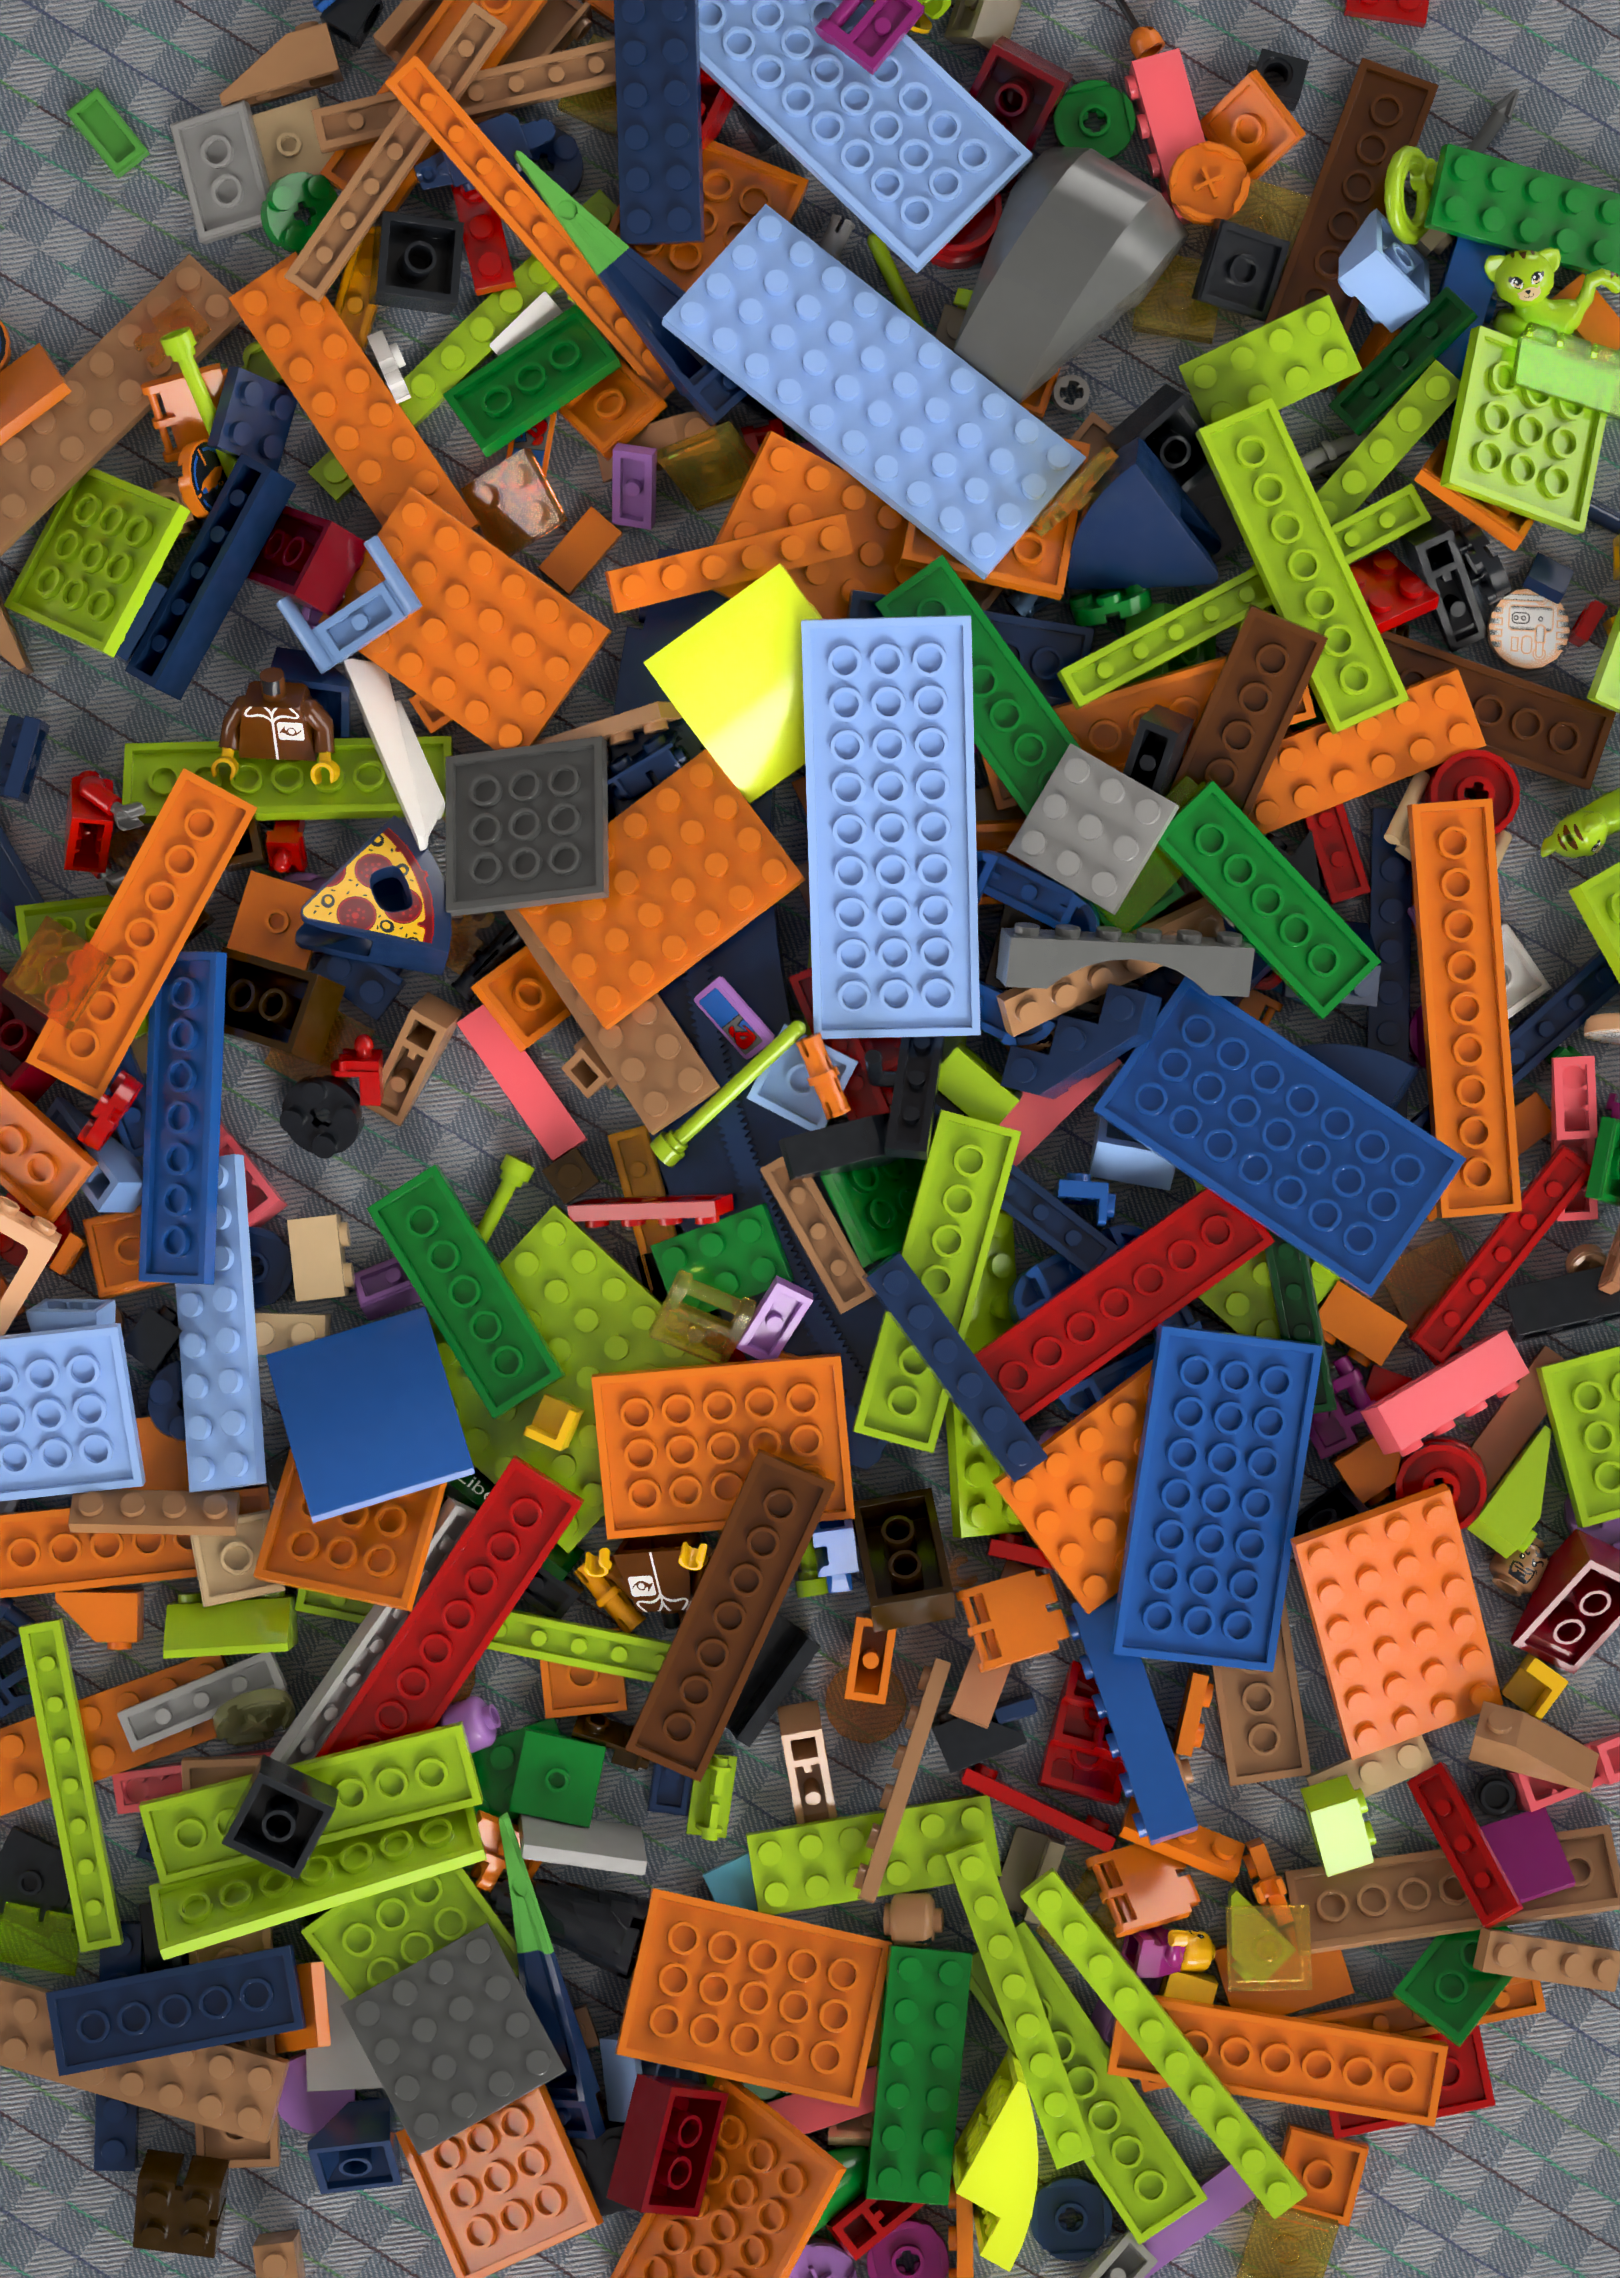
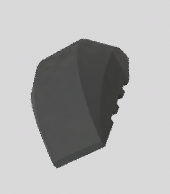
(1064, 266)

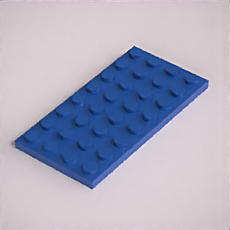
(1280, 1136)
(1215, 1498)

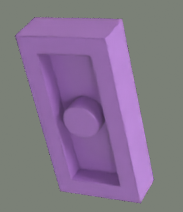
(634, 486)
(775, 1319)

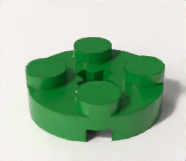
(1107, 103)
(283, 201)
(1095, 608)

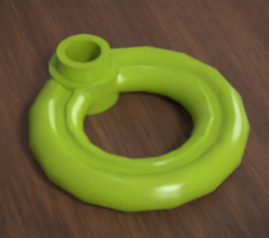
(1421, 178)

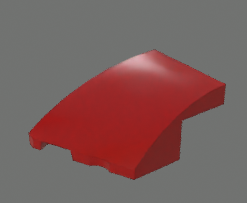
(1077, 1749)

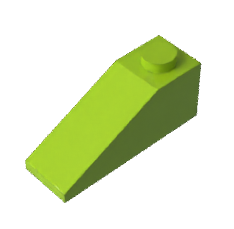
(1516, 1501)

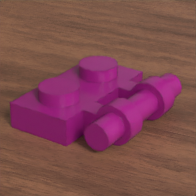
(1334, 1429)

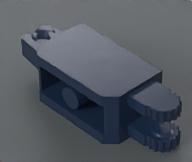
(505, 135)

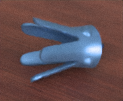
(1027, 604)

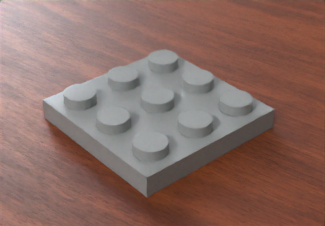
(1093, 829)

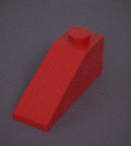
(868, 2222)

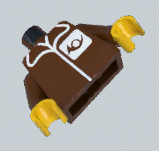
(278, 723)
(654, 1572)

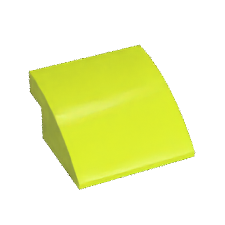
(742, 682)
(999, 2164)

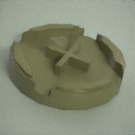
(254, 1716)

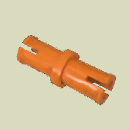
(823, 1076)

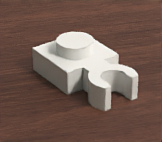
(390, 361)

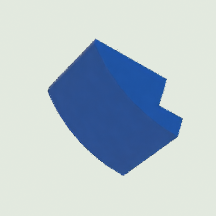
(369, 1414)

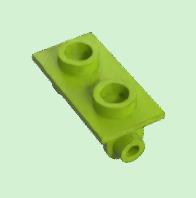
(712, 1799)

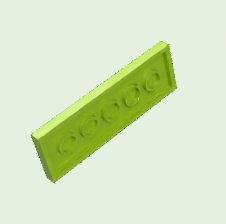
(820, 1859)

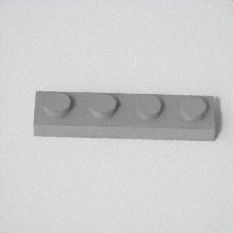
(198, 1699)

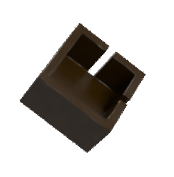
(180, 2217)

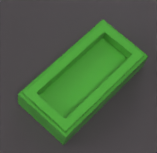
(107, 133)

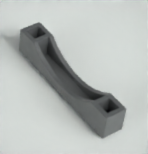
(1042, 957)

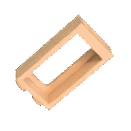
(40, 1240)

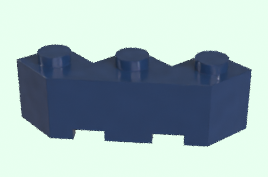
(1084, 1046)

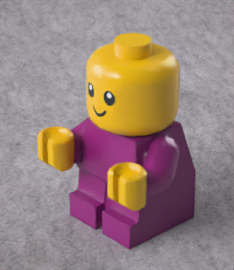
(1165, 1951)

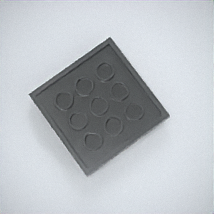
(527, 826)
(453, 2038)

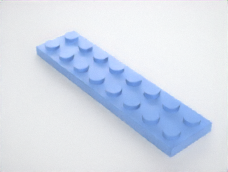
(222, 1353)

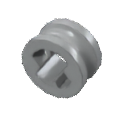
(1079, 403)

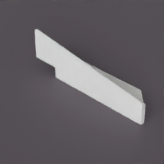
(397, 748)

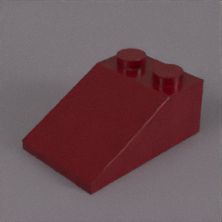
(1020, 91)
(308, 560)
(18, 1033)
(1573, 1603)

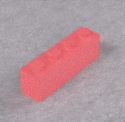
(1166, 112)
(1040, 1115)
(1445, 1393)

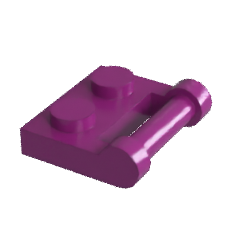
(874, 34)

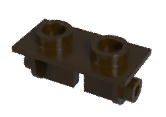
(611, 1734)

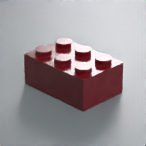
(667, 2145)

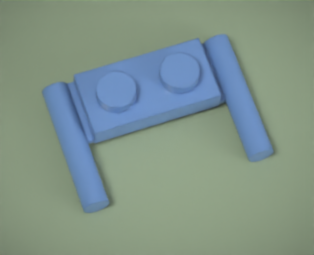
(358, 621)

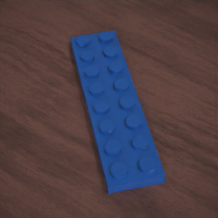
(183, 1122)

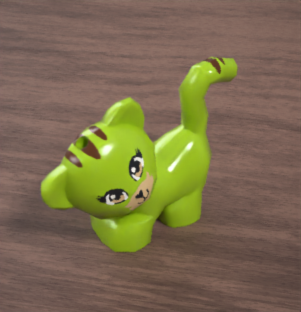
(1526, 280)
(1585, 830)

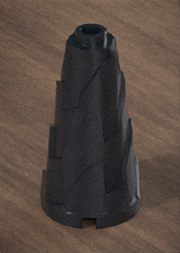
(586, 1921)

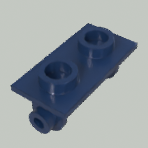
(657, 754)

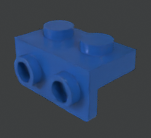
(1079, 1190)

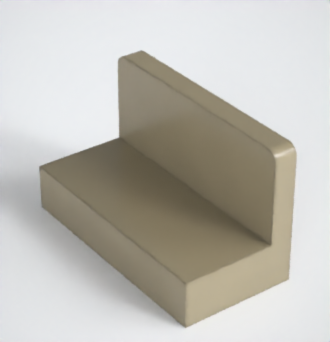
(982, 21)
(1026, 1860)

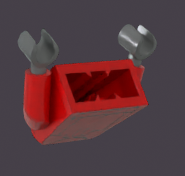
(90, 826)

